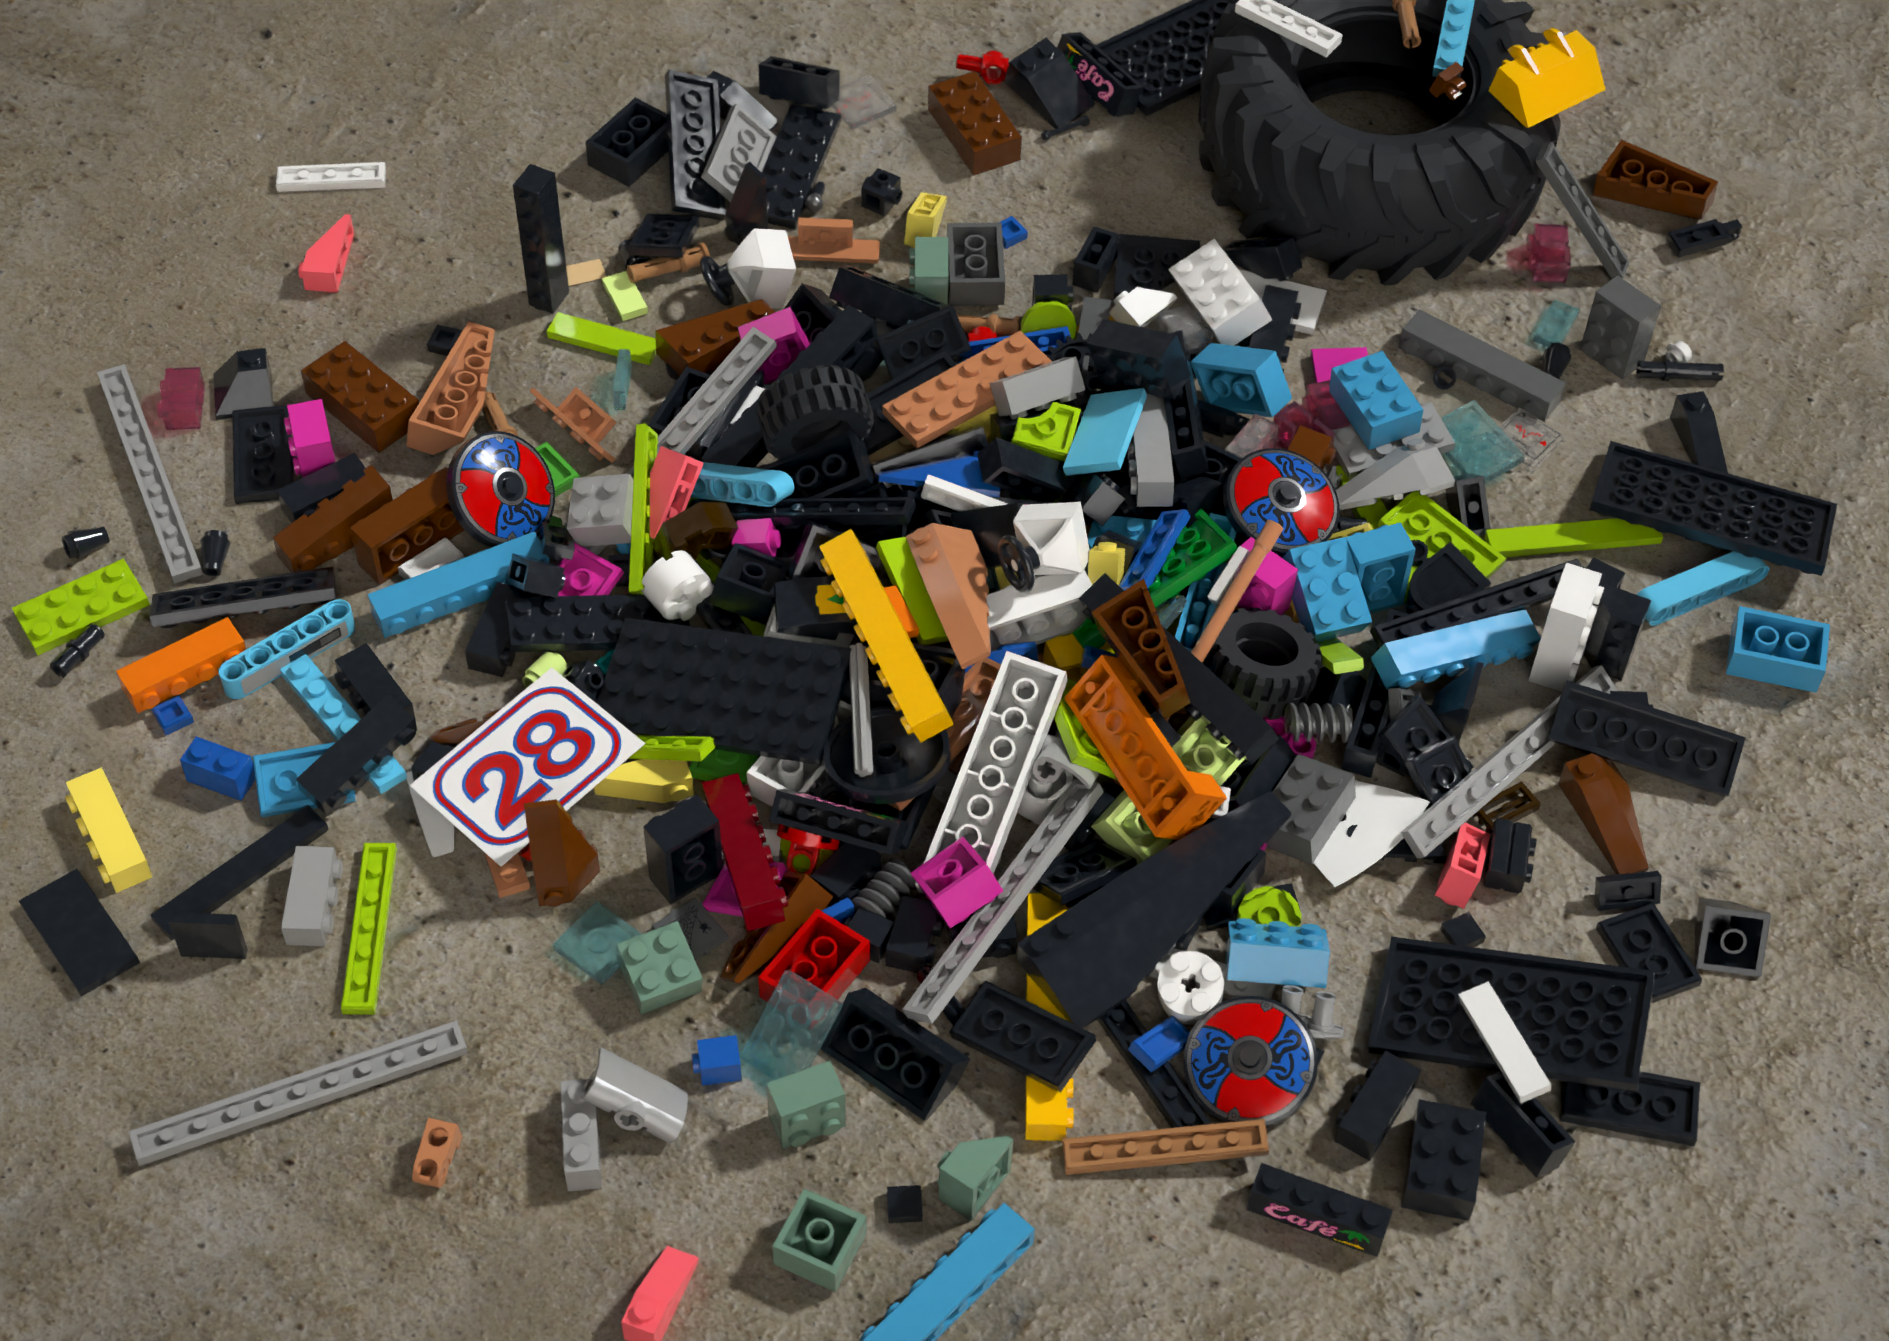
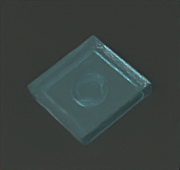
(593, 942)

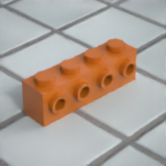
(180, 665)

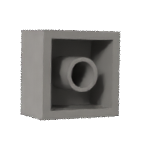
(601, 510)

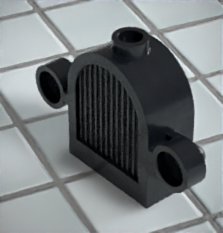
(1441, 577)

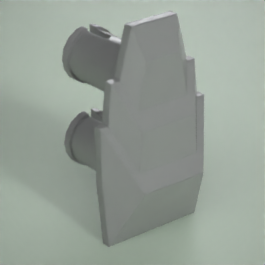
(1321, 1021)

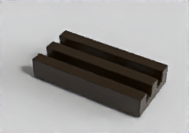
(1521, 812)

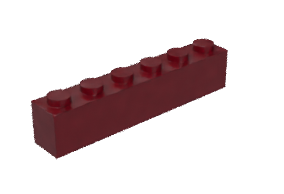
(744, 854)

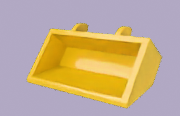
(1548, 78)

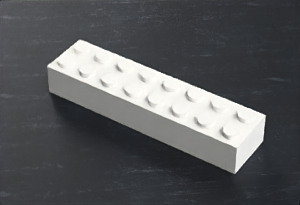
(1000, 758)

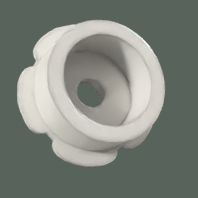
(1678, 352)

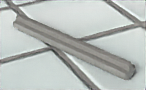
(860, 710)

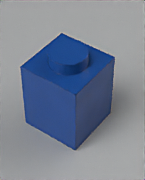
(717, 1060)

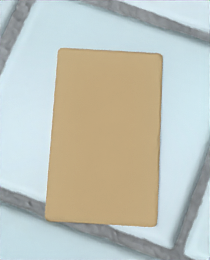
(585, 272)

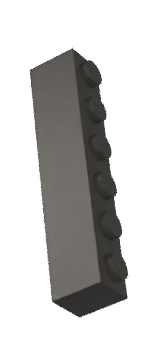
(1482, 365)

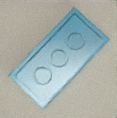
(1105, 432)

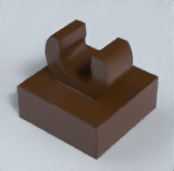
(1449, 82)

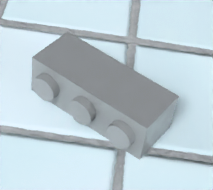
(1037, 387)
(311, 896)
(580, 1138)

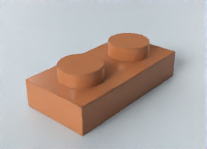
(510, 877)

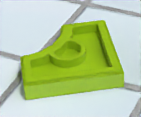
(1049, 433)

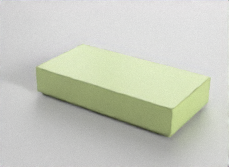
(624, 296)

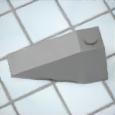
(1401, 471)

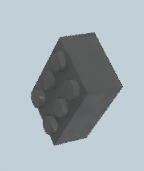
(975, 264)
(1619, 327)
(1317, 802)

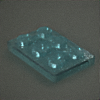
(1480, 443)
(791, 1027)

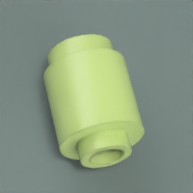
(542, 665)

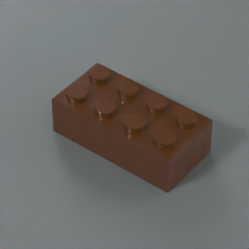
(974, 123)
(360, 395)
(404, 528)

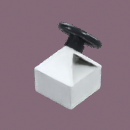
(759, 267)
(1047, 542)

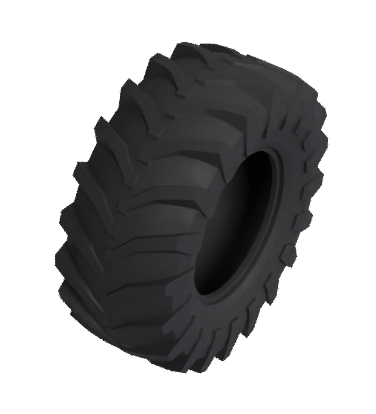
(1362, 193)

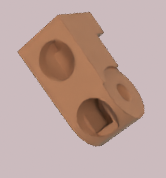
(436, 1152)

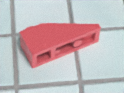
(327, 258)
(671, 486)
(1463, 866)
(658, 1296)

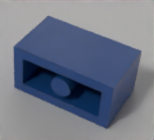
(218, 768)

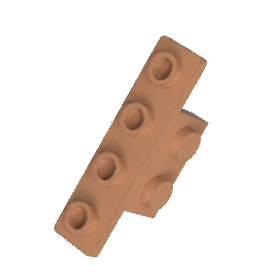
(832, 242)
(583, 416)

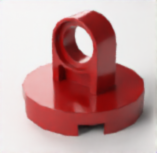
(806, 844)

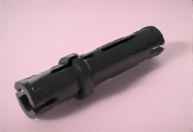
(1678, 370)

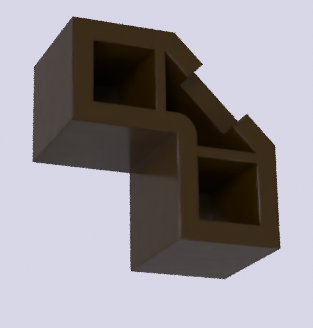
(697, 528)

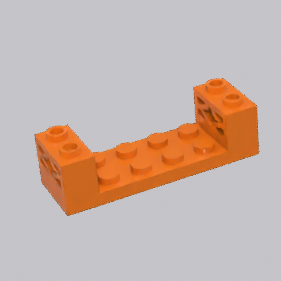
(1139, 755)

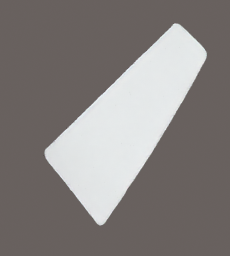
(436, 828)

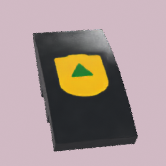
(813, 608)

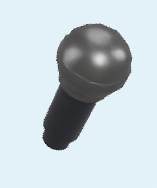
(814, 201)

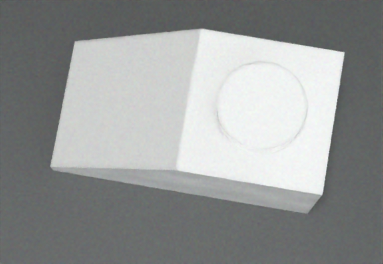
(1140, 306)

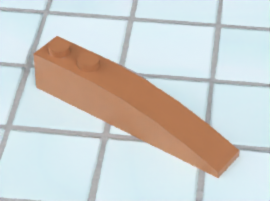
(454, 395)
(957, 587)

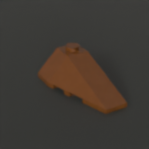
(559, 853)

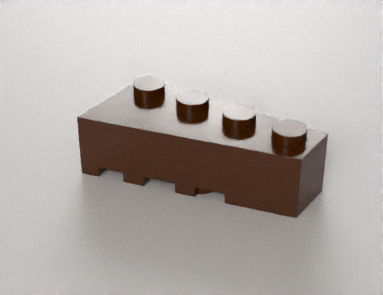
(327, 531)
(1140, 643)

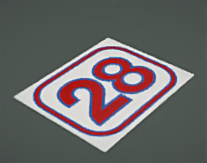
(533, 750)

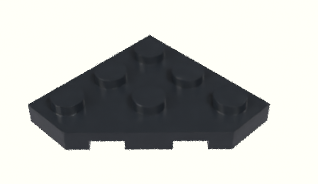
(1146, 261)

